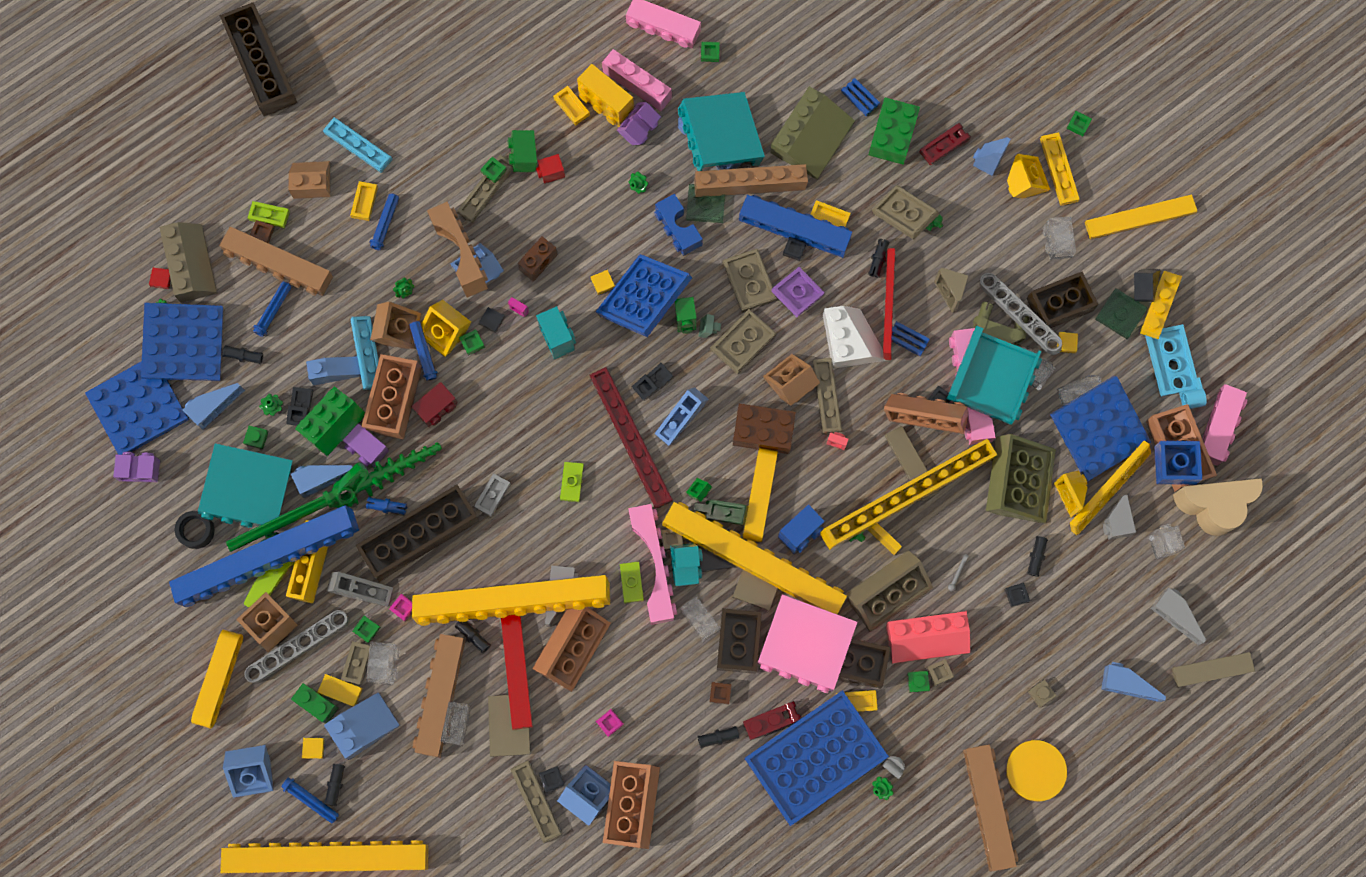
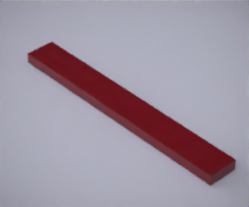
(631, 438)

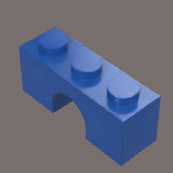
(686, 238)

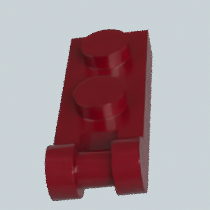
(944, 144)
(771, 721)

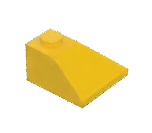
(1027, 177)
(1072, 491)

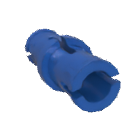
(386, 506)

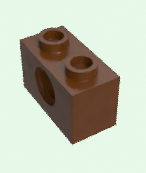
(537, 258)

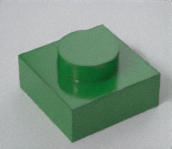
(710, 51)
(1079, 123)
(493, 169)
(472, 342)
(255, 437)
(699, 489)
(366, 629)
(918, 681)

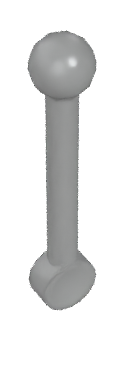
(951, 587)

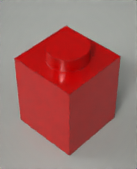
(550, 169)

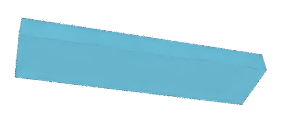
(357, 144)
(365, 349)

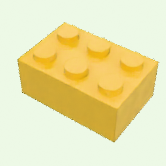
(604, 95)

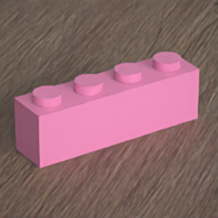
(663, 22)
(637, 80)
(1223, 422)

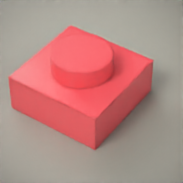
(837, 440)

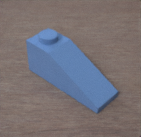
(990, 155)
(332, 369)
(208, 406)
(681, 415)
(317, 477)
(1126, 682)

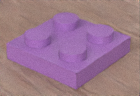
(797, 292)

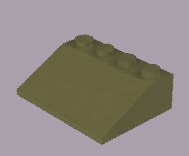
(812, 133)
(1020, 479)

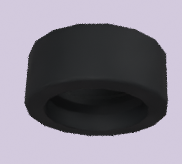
(179, 528)

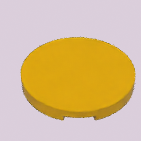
(1036, 770)

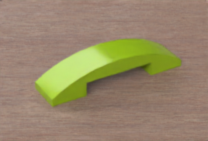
(266, 583)

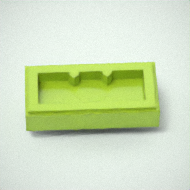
(571, 482)
(631, 582)

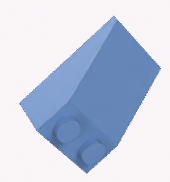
(361, 726)

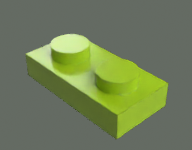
(268, 214)

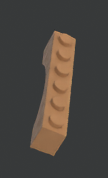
(468, 272)

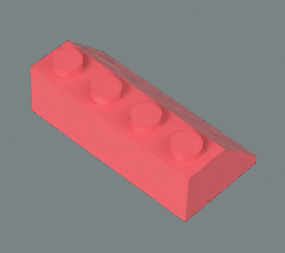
(928, 637)

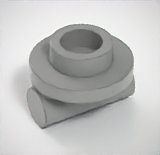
(894, 766)

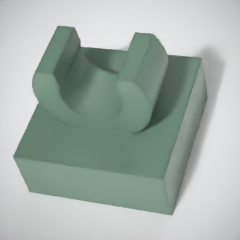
(708, 326)

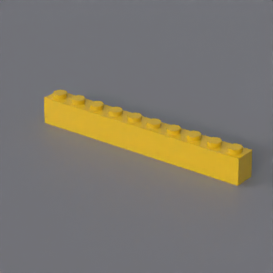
(907, 494)
(753, 559)
(511, 600)
(324, 858)

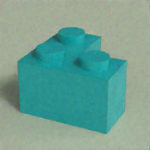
(685, 564)

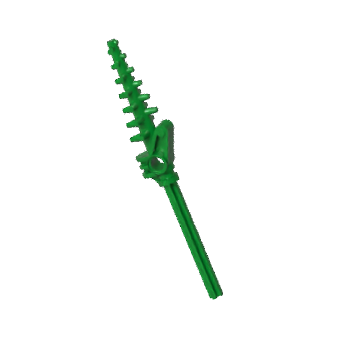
(353, 481)

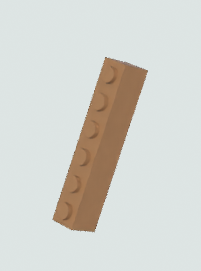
(750, 180)
(276, 261)
(441, 690)
(989, 808)

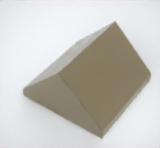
(951, 286)

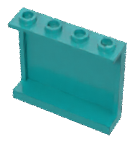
(720, 130)
(994, 377)
(244, 486)

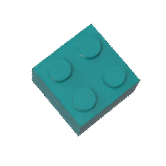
(555, 332)

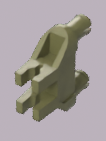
(1011, 335)

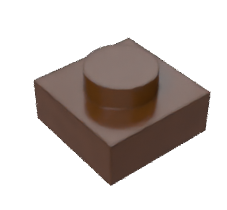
(262, 231)
(720, 693)

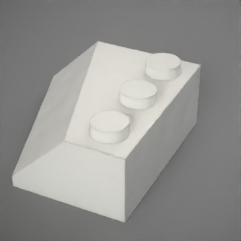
(850, 337)

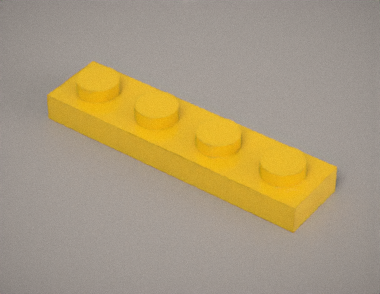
(1059, 169)
(1161, 306)

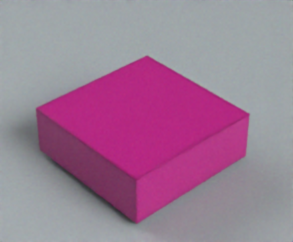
(518, 307)
(402, 607)
(609, 723)

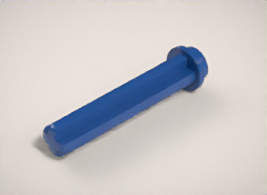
(384, 222)
(272, 309)
(423, 351)
(309, 800)

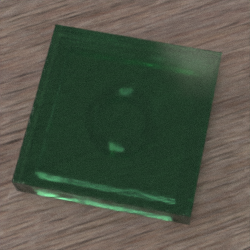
(705, 207)
(1121, 313)

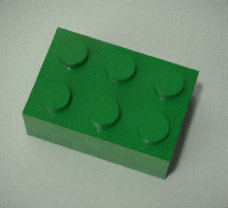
(894, 131)
(330, 421)

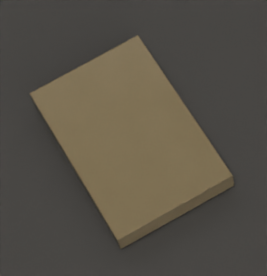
(905, 212)
(749, 280)
(743, 341)
(755, 590)
(501, 736)

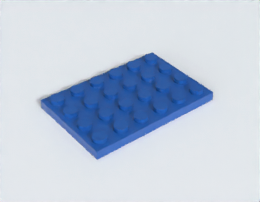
(816, 758)

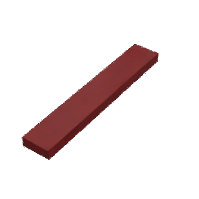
(889, 304)
(516, 672)

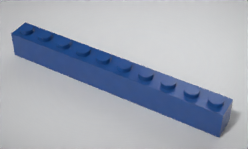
(264, 556)

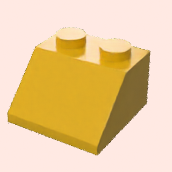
(444, 326)

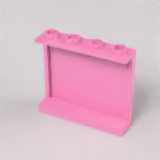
(807, 644)

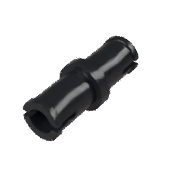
(878, 258)
(242, 354)
(1037, 556)
(472, 636)
(718, 737)
(334, 785)

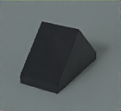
(1146, 284)

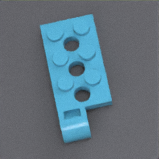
(1191, 390)

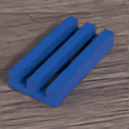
(865, 92)
(913, 333)

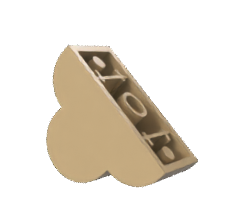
(1219, 505)

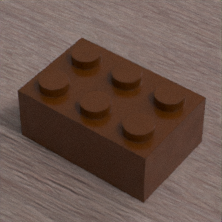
(764, 428)

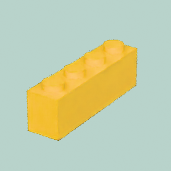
(306, 576)

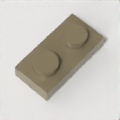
(356, 663)

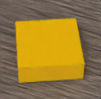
(602, 282)
(1069, 342)
(313, 748)

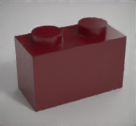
(435, 405)

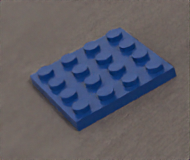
(643, 295)
(182, 342)
(135, 409)
(1100, 428)

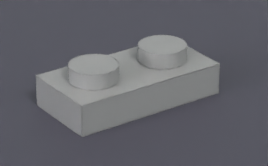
(492, 495)

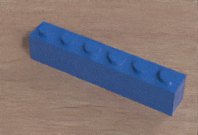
(790, 223)

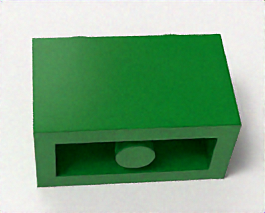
(523, 151)
(685, 315)
(314, 703)

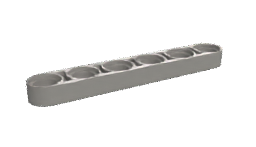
(1017, 316)
(297, 647)

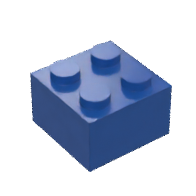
(1178, 462)
(801, 529)

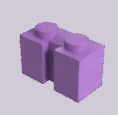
(638, 123)
(365, 445)
(136, 468)

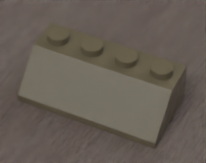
(188, 261)
(889, 590)

